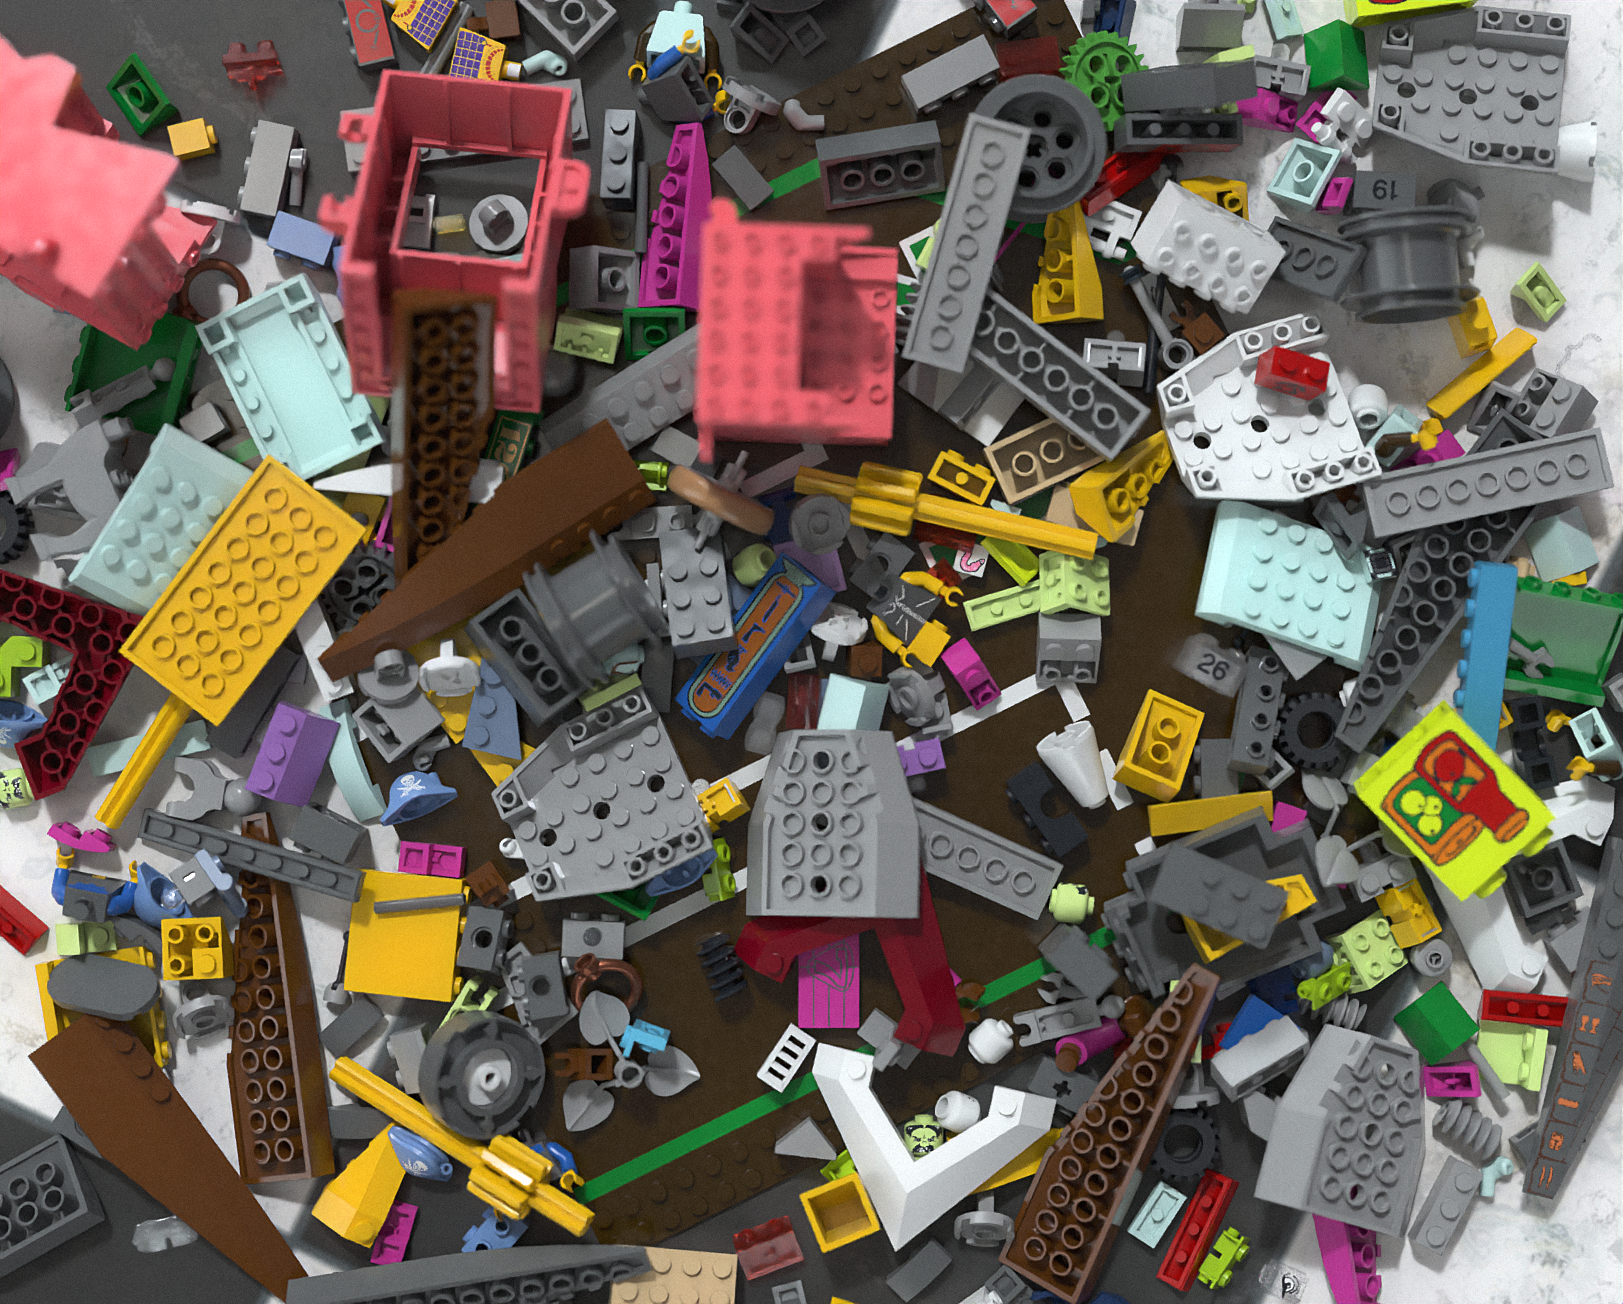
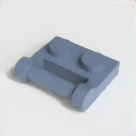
(223, 883)

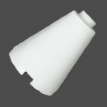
(1577, 151)
(1076, 763)

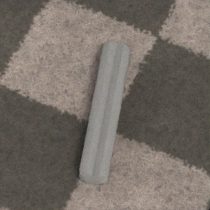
(447, 40)

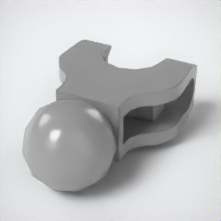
(211, 792)

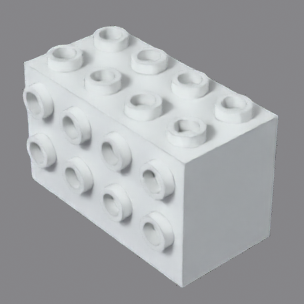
(1206, 248)

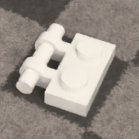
(1350, 119)
(1116, 220)

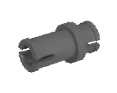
(1548, 918)

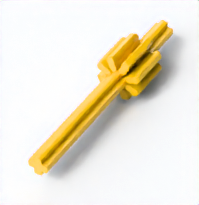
(892, 498)
(143, 762)
(501, 1174)

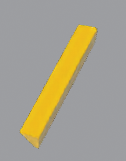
(1480, 373)
(1205, 812)

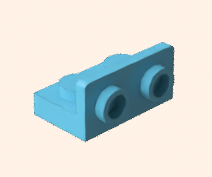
(648, 1035)

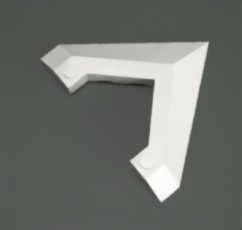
(1487, 924)
(912, 1191)

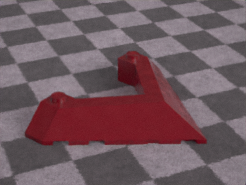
(95, 678)
(912, 951)

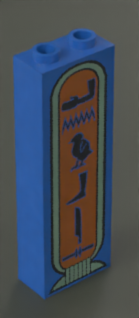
(767, 634)

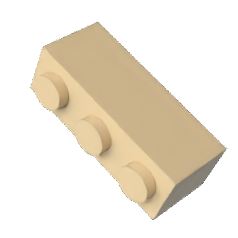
(1062, 512)

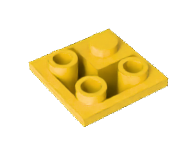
(1220, 191)
(196, 948)

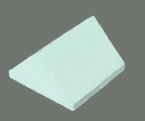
(1304, 174)
(1560, 545)
(852, 704)

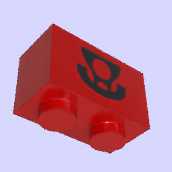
(1292, 373)

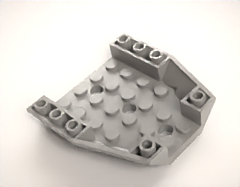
(1481, 53)
(595, 762)
(870, 838)
(1320, 1128)

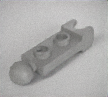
(112, 397)
(655, 520)
(1067, 1018)

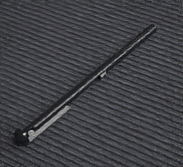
(1168, 171)

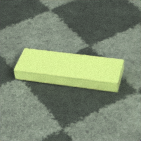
(1003, 605)

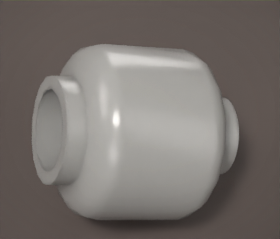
(1439, 963)

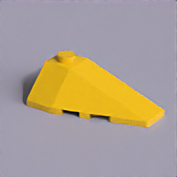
(1068, 277)
(1215, 943)

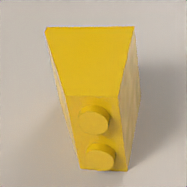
(840, 1211)

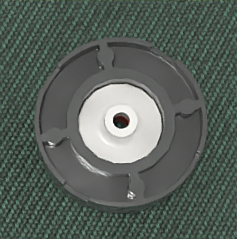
(481, 1074)

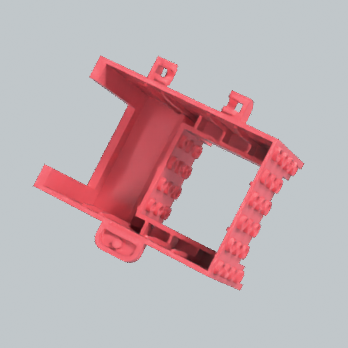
(465, 117)
(82, 211)
(752, 335)

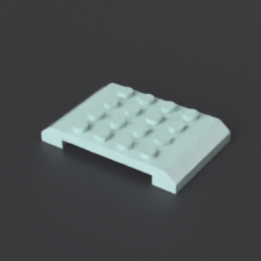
(292, 378)
(160, 521)
(1288, 583)

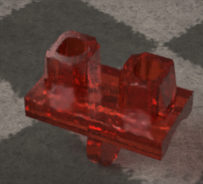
(252, 66)
(802, 701)

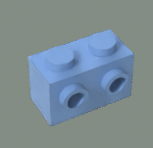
(302, 240)
(494, 1233)

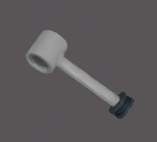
(1132, 276)

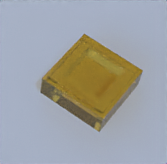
(449, 223)

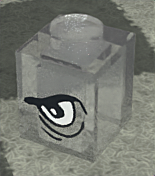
(1283, 1281)

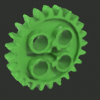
(1104, 78)

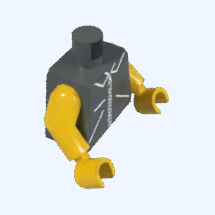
(903, 606)

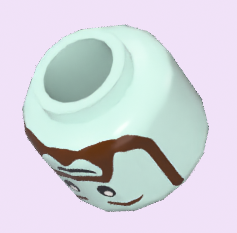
(626, 661)

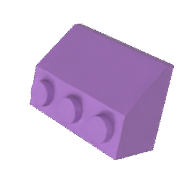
(292, 755)

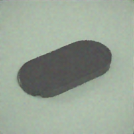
(103, 986)

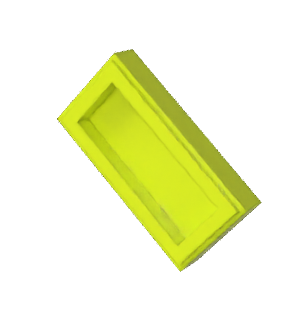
(1014, 558)

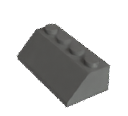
(880, 165)

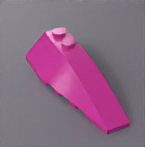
(675, 252)
(1349, 1258)

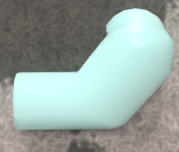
(548, 61)
(1492, 1171)

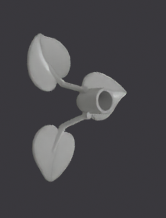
(1333, 857)
(667, 1072)

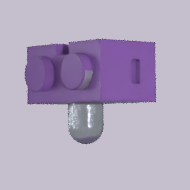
(922, 758)

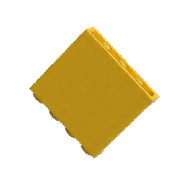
(406, 950)

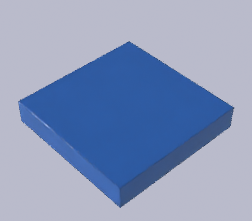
(1250, 1019)

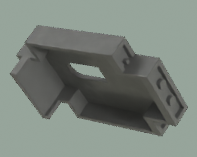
(1249, 845)

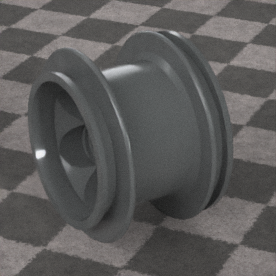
(1069, 115)
(1409, 264)
(596, 607)

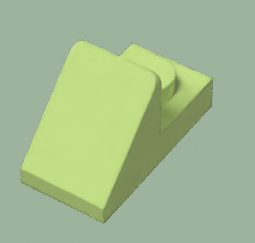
(1539, 292)
(85, 937)

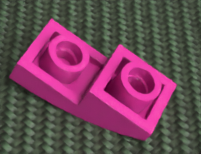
(91, 840)

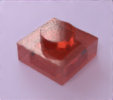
(945, 572)

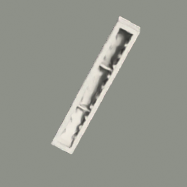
(378, 481)
(316, 635)

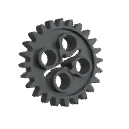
(357, 575)

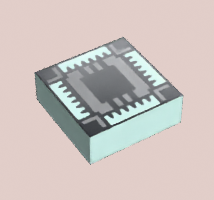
(1378, 564)

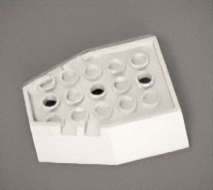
(1219, 401)

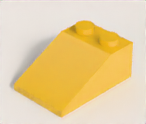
(1159, 747)

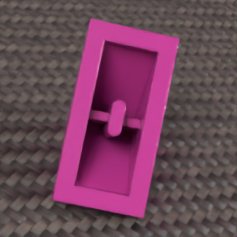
(1452, 1079)

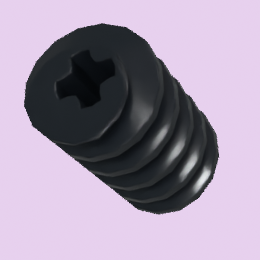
(721, 966)

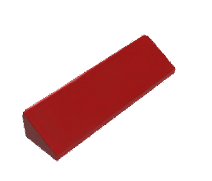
(1118, 176)
(19, 924)
(1522, 1008)
(1197, 1230)

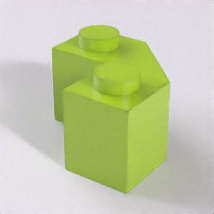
(18, 653)

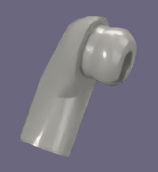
(799, 119)
(427, 749)

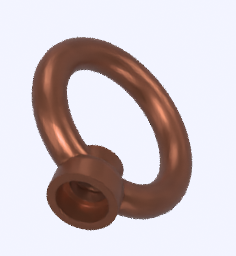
(184, 306)
(591, 968)

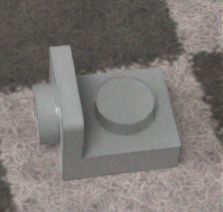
(941, 720)

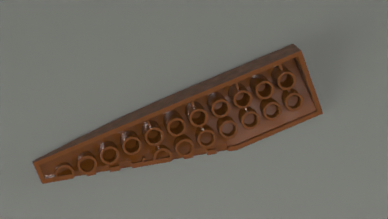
(437, 412)
(529, 519)
(274, 1036)
(160, 1144)
(1105, 1149)

